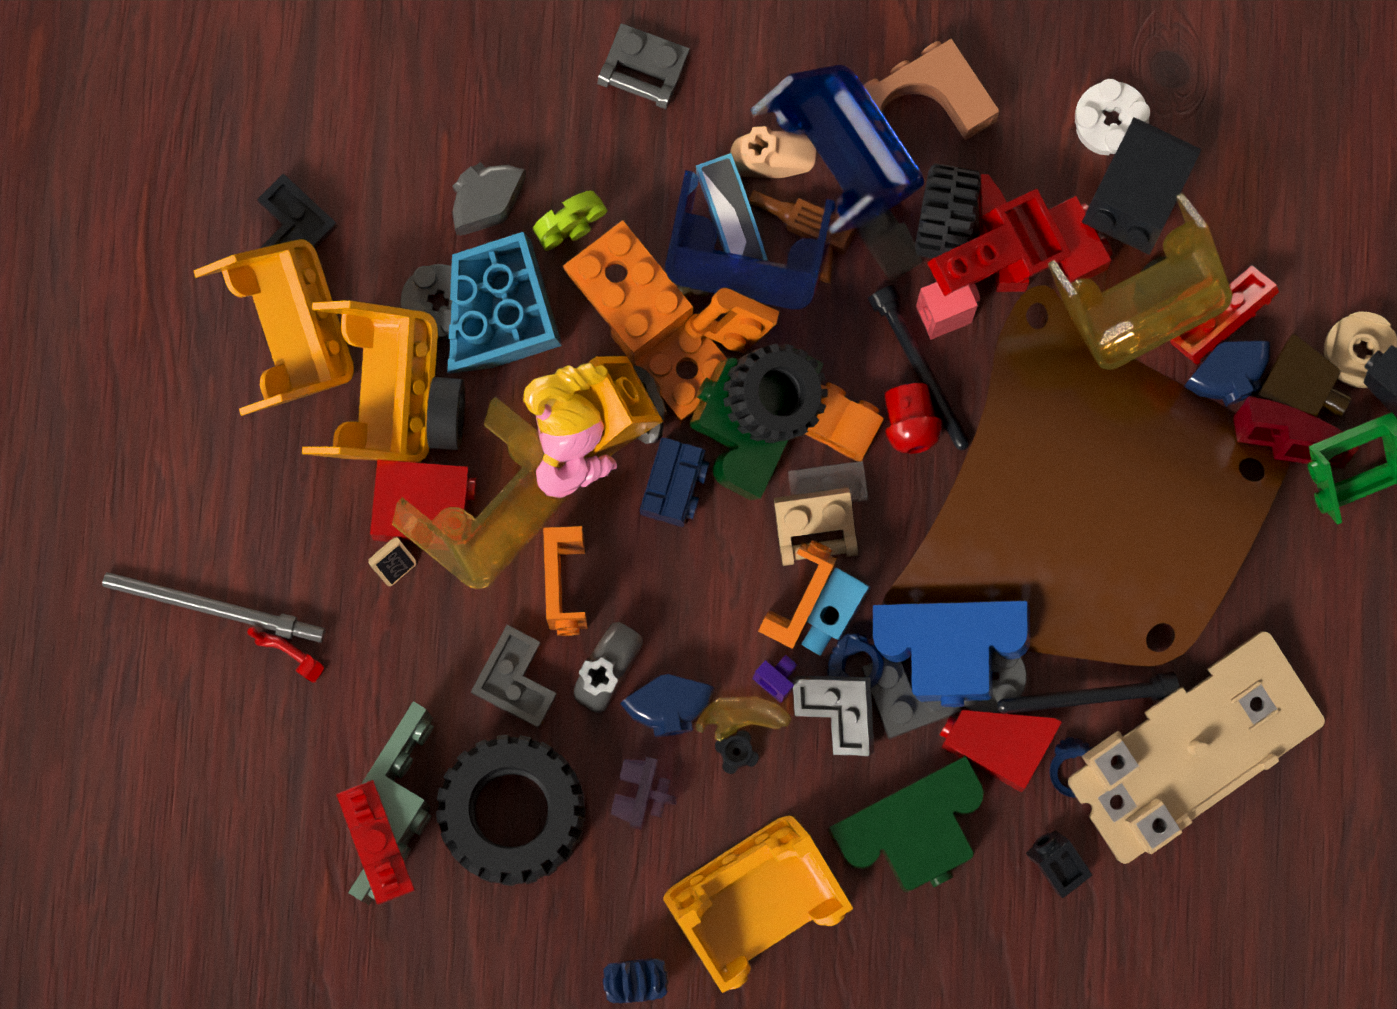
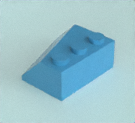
(498, 306)

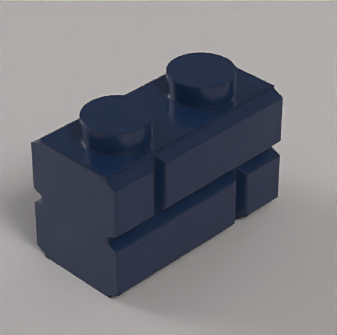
(673, 482)

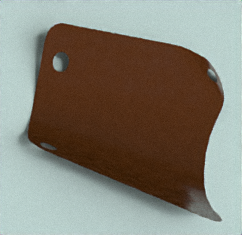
(1093, 500)

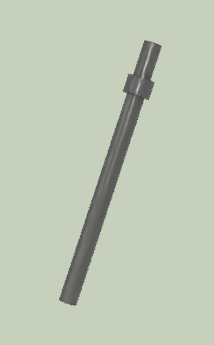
(284, 625)

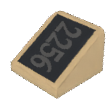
(392, 562)

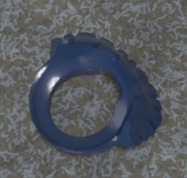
(849, 646)
(1066, 749)

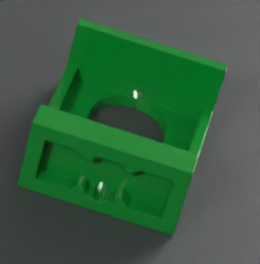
(1334, 495)

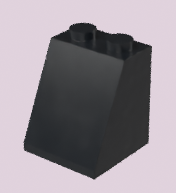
(1141, 185)

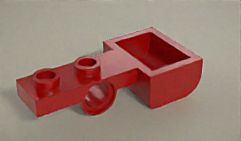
(1017, 238)

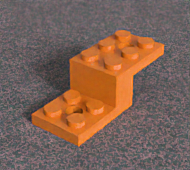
(645, 315)

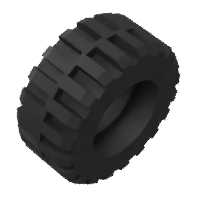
(459, 798)

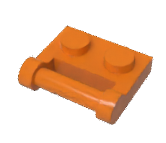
(738, 328)

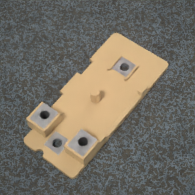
(1196, 748)

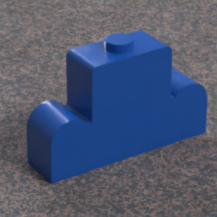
(952, 645)

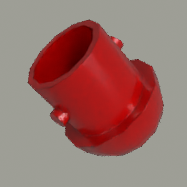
(911, 419)

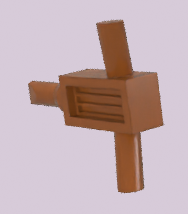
(805, 221)

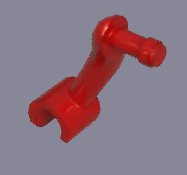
(308, 667)

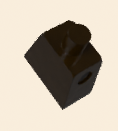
(1304, 380)

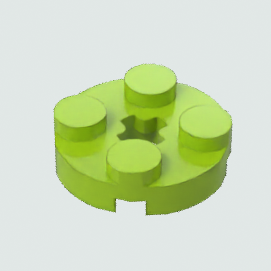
(570, 220)

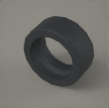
(446, 413)

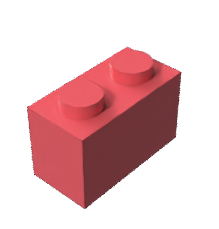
(946, 313)

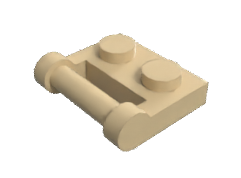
(815, 514)

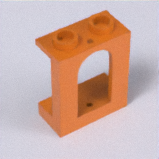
(560, 542)
(787, 630)

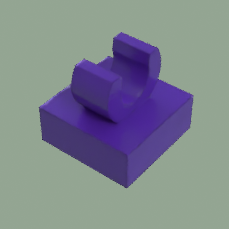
(775, 679)

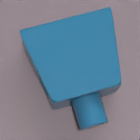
(845, 595)

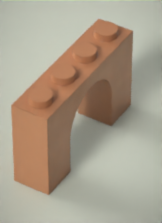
(947, 79)

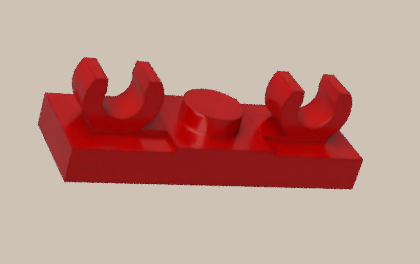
(1249, 294)
(375, 842)

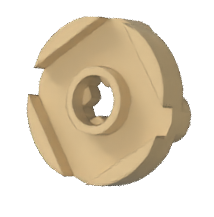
(1349, 333)

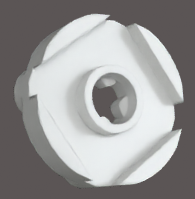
(1110, 97)

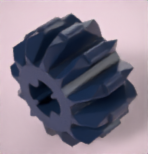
(635, 980)

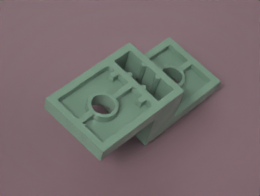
(404, 809)

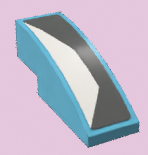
(730, 207)

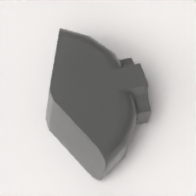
(485, 196)
(607, 667)

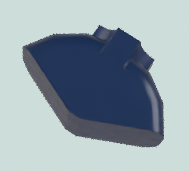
(1231, 371)
(669, 704)

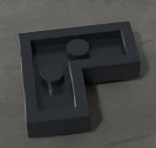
(297, 213)

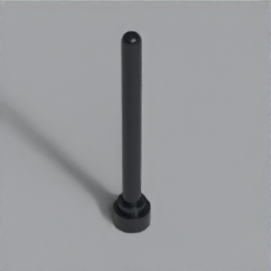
(887, 304)
(1156, 688)

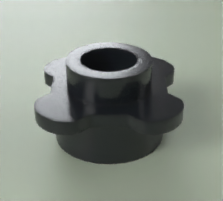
(741, 742)

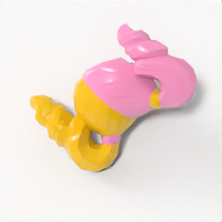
(568, 429)

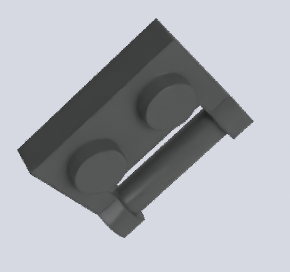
(648, 56)

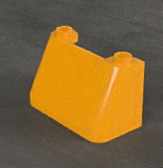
(755, 899)

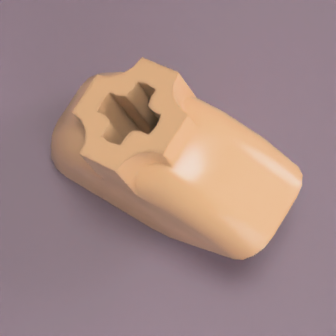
(772, 153)

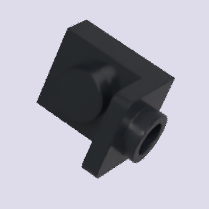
(1059, 862)

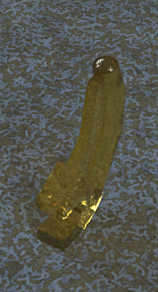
(739, 712)

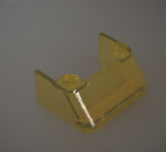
(1153, 303)
(486, 545)

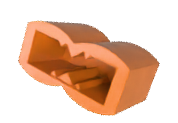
(846, 424)

